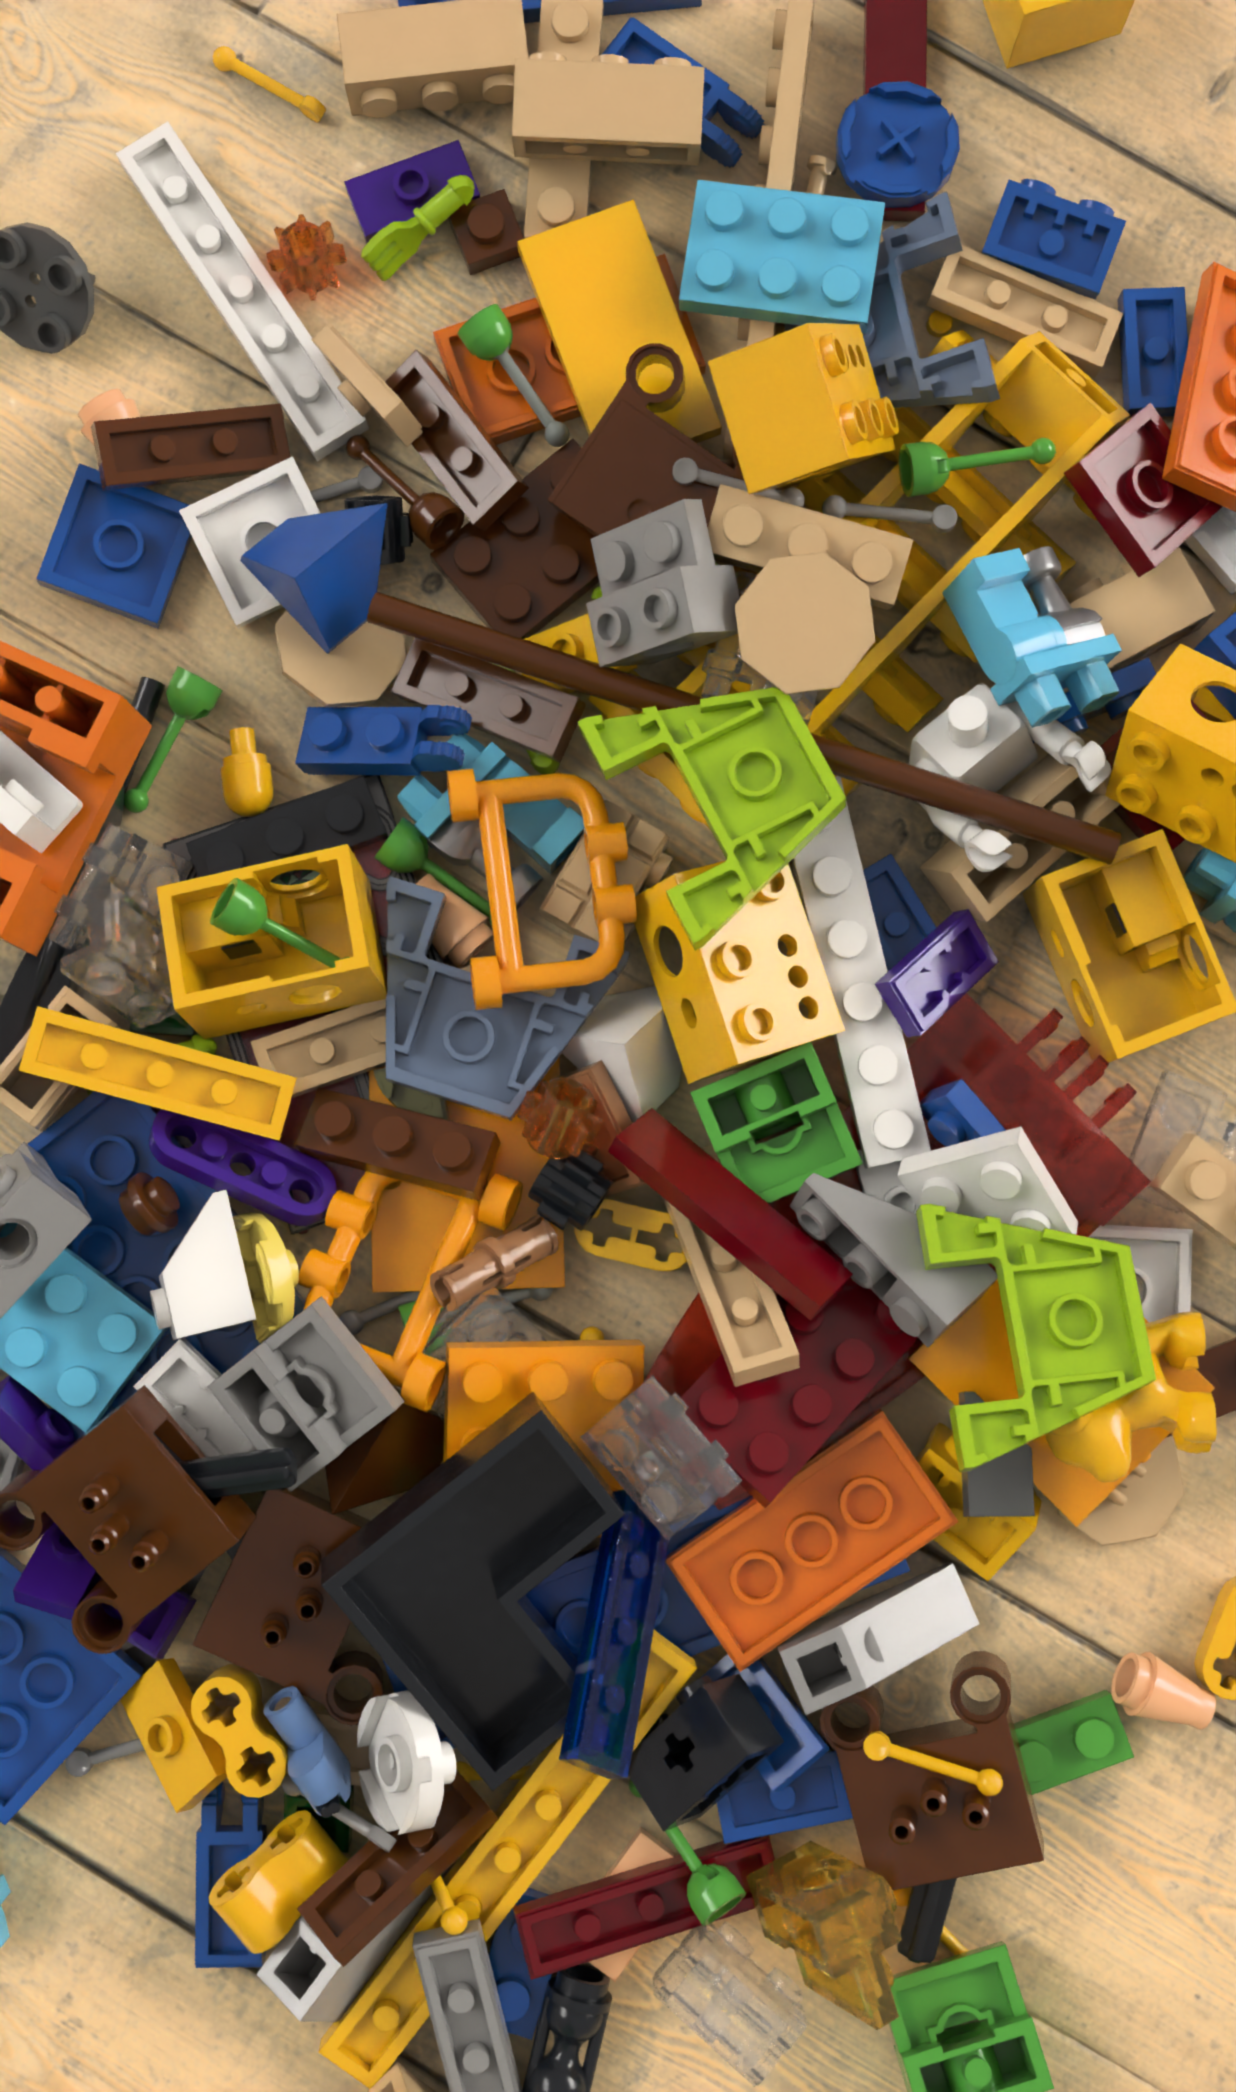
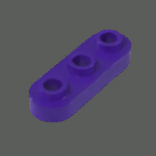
(272, 1166)

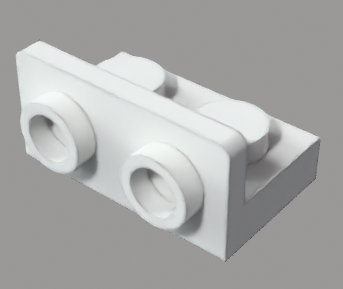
(32, 799)

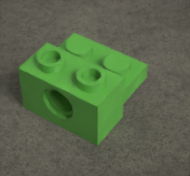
(767, 1101)
(966, 2027)

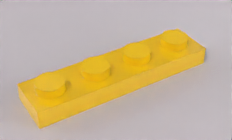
(157, 1073)

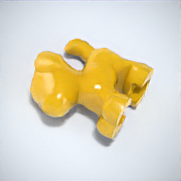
(1103, 1437)

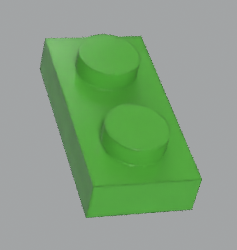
(1072, 1741)

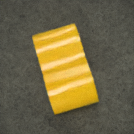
(241, 1730)
(264, 1890)

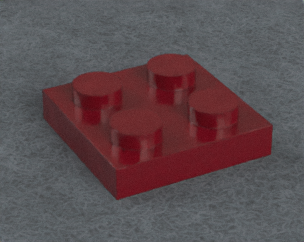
(1131, 500)

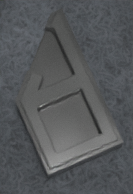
(1001, 1485)

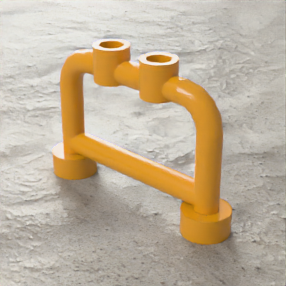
(603, 845)
(353, 1218)

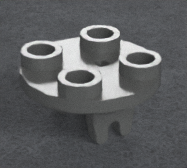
(61, 295)

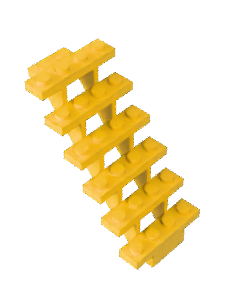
(1039, 398)

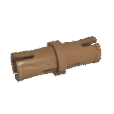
(493, 1263)

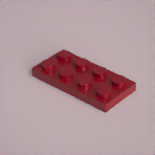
(786, 1418)

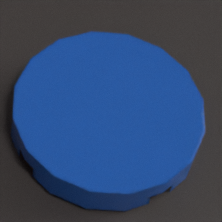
(897, 144)

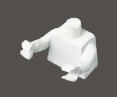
(987, 749)

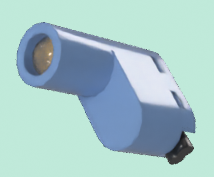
(313, 1755)

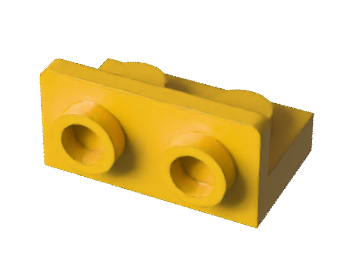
(976, 1541)

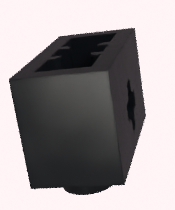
(701, 1749)

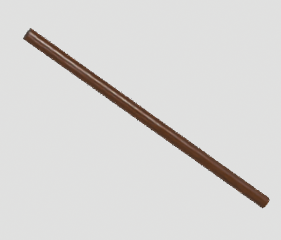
(842, 758)

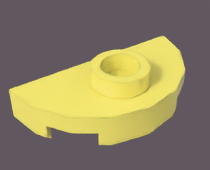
(269, 1272)

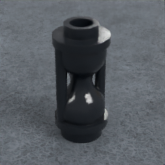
(575, 2012)

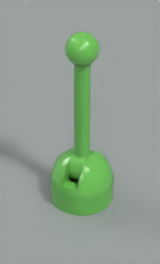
(926, 466)
(189, 699)
(408, 851)
(244, 911)
(711, 1887)

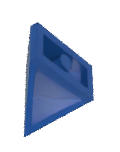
(323, 569)

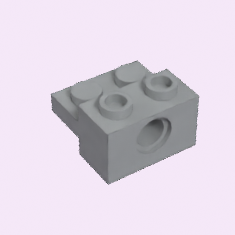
(660, 588)
(46, 1217)
(307, 1390)

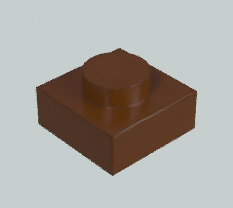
(486, 232)

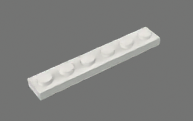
(241, 290)
(851, 952)

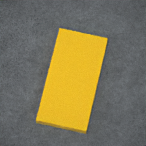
(602, 304)

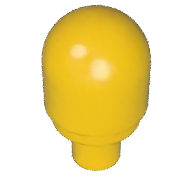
(246, 775)

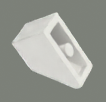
(205, 1277)

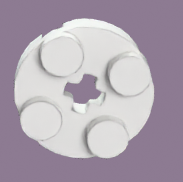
(405, 1763)

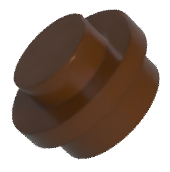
(150, 1204)

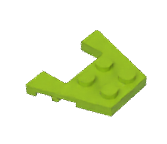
(751, 778)
(1068, 1324)

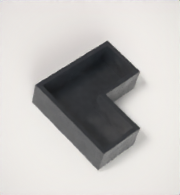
(448, 1577)

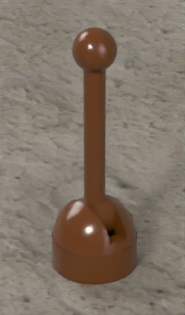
(432, 515)

